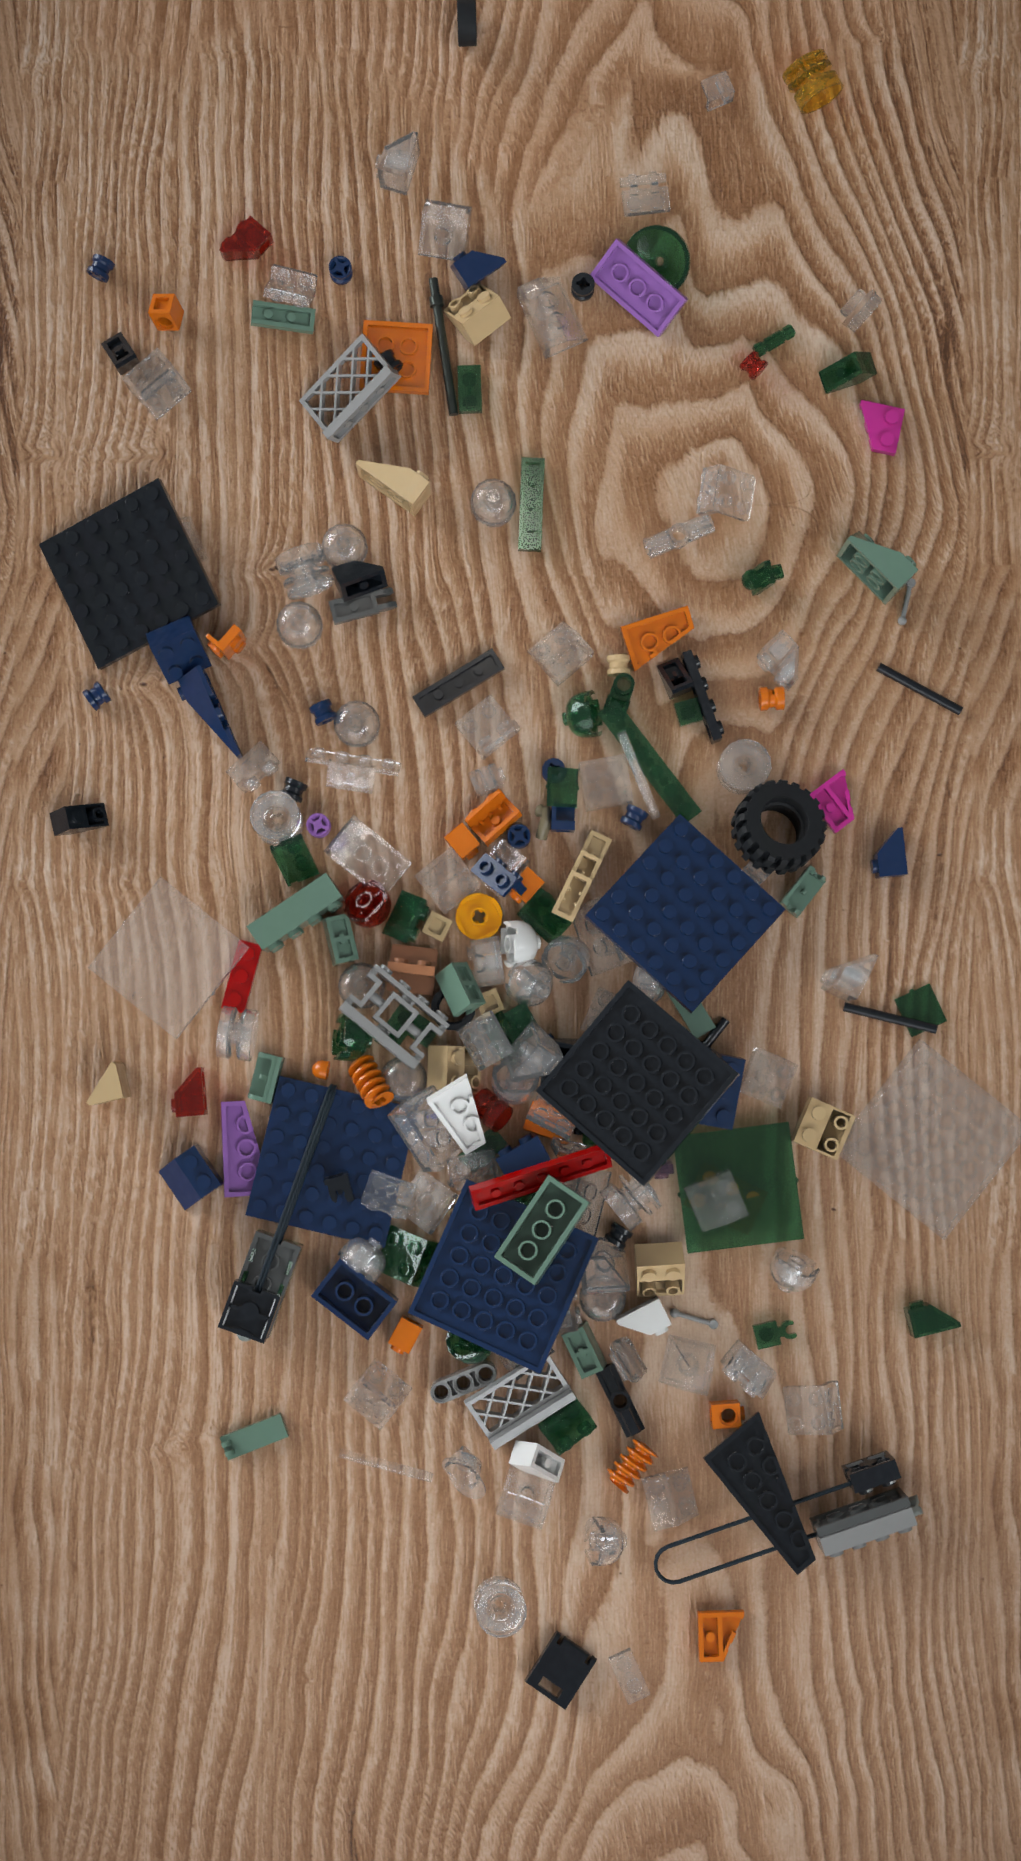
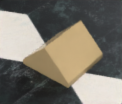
(111, 1086)

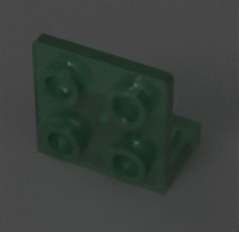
(407, 1255)

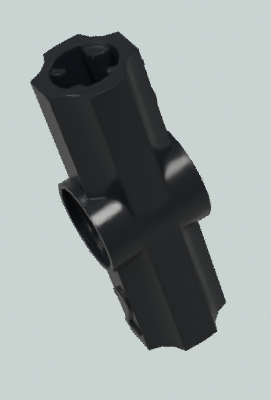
(626, 1413)

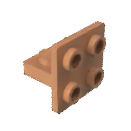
(415, 967)

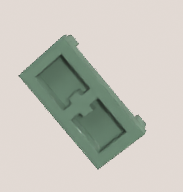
(802, 891)
(340, 939)
(460, 988)
(265, 1077)
(585, 1350)

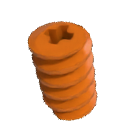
(370, 1082)
(631, 1464)

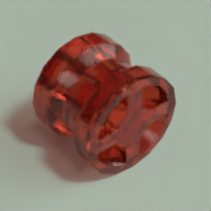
(753, 365)

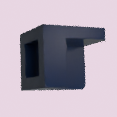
(562, 819)

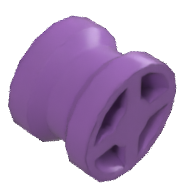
(315, 823)

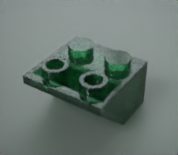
(406, 917)

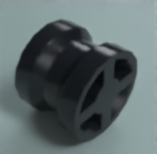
(582, 292)
(389, 356)
(294, 789)
(618, 1235)

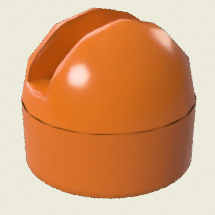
(321, 1069)

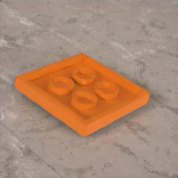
(410, 345)

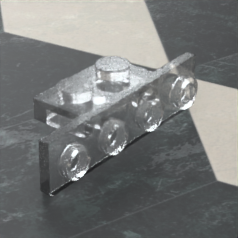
(352, 771)

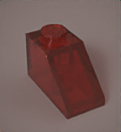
(191, 1095)

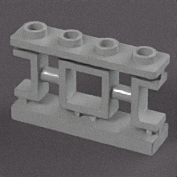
(407, 1000)

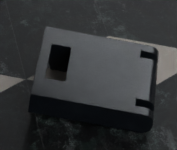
(562, 1666)

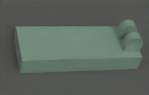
(283, 317)
(697, 1021)
(254, 1436)

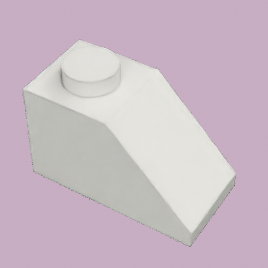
(646, 1318)
(536, 1460)

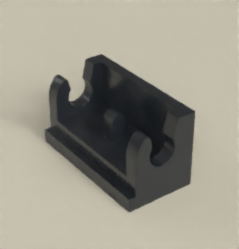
(339, 1182)

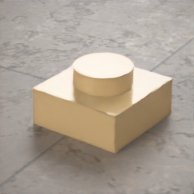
(437, 926)
(492, 1003)

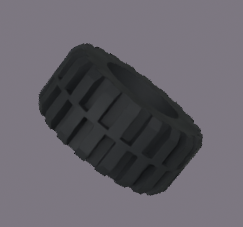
(797, 807)

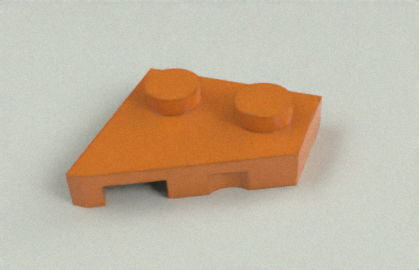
(716, 1633)

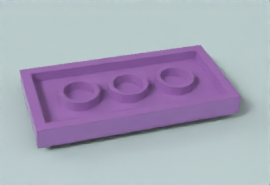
(638, 287)

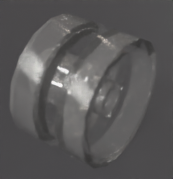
(747, 753)
(237, 1033)

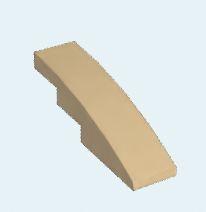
(581, 876)

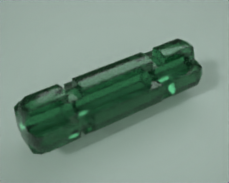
(774, 340)

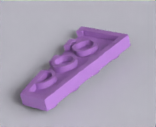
(238, 1148)

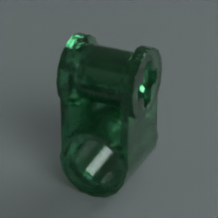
(622, 696)

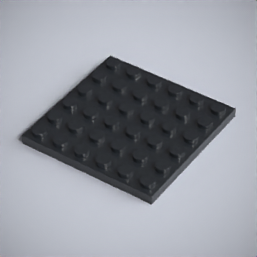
(129, 573)
(637, 1083)

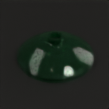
(663, 242)

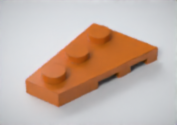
(654, 634)

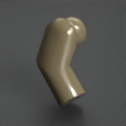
(545, 821)

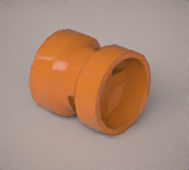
(771, 698)

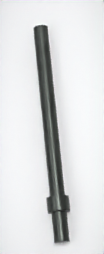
(437, 303)

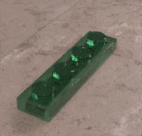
(531, 504)

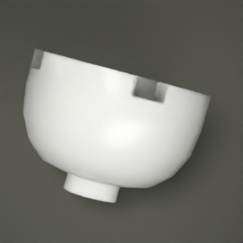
(518, 942)

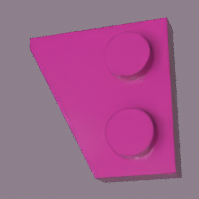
(882, 425)
(835, 801)

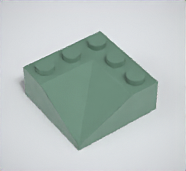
(876, 566)

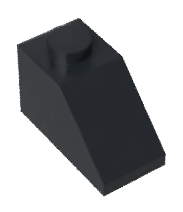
(358, 579)

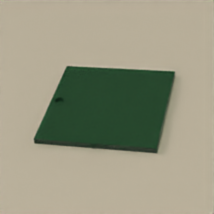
(764, 1175)

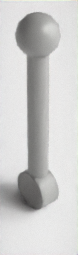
(902, 620)
(713, 1324)

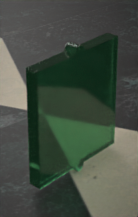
(562, 787)
(922, 1006)

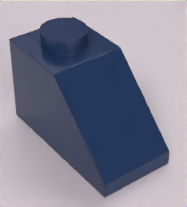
(475, 267)
(890, 857)

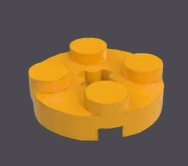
(484, 904)

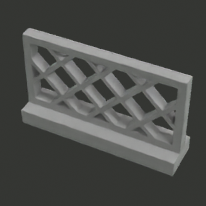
(358, 405)
(535, 1411)

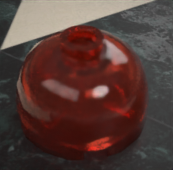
(367, 904)

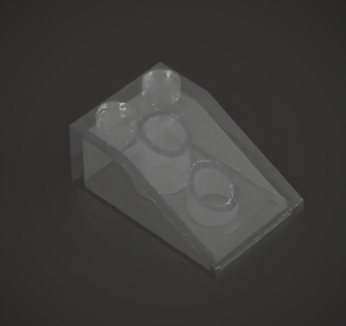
(367, 854)

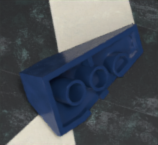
(200, 694)

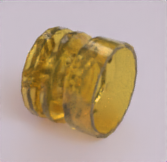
(812, 81)

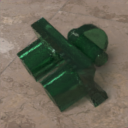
(762, 577)

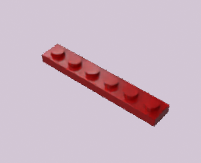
(531, 1178)

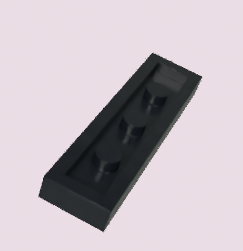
(458, 683)
(706, 705)

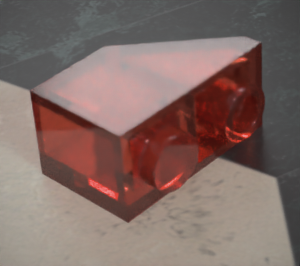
(247, 242)

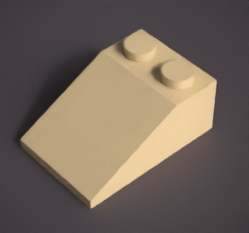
(398, 483)

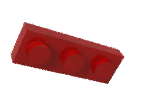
(242, 978)

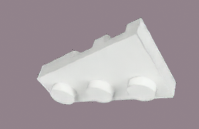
(459, 1113)

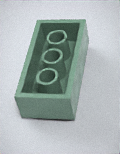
(296, 913)
(542, 1230)

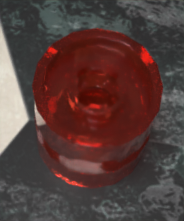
(491, 1110)

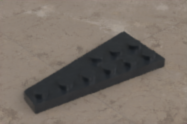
(755, 1479)

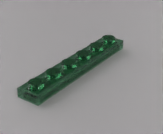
(650, 762)

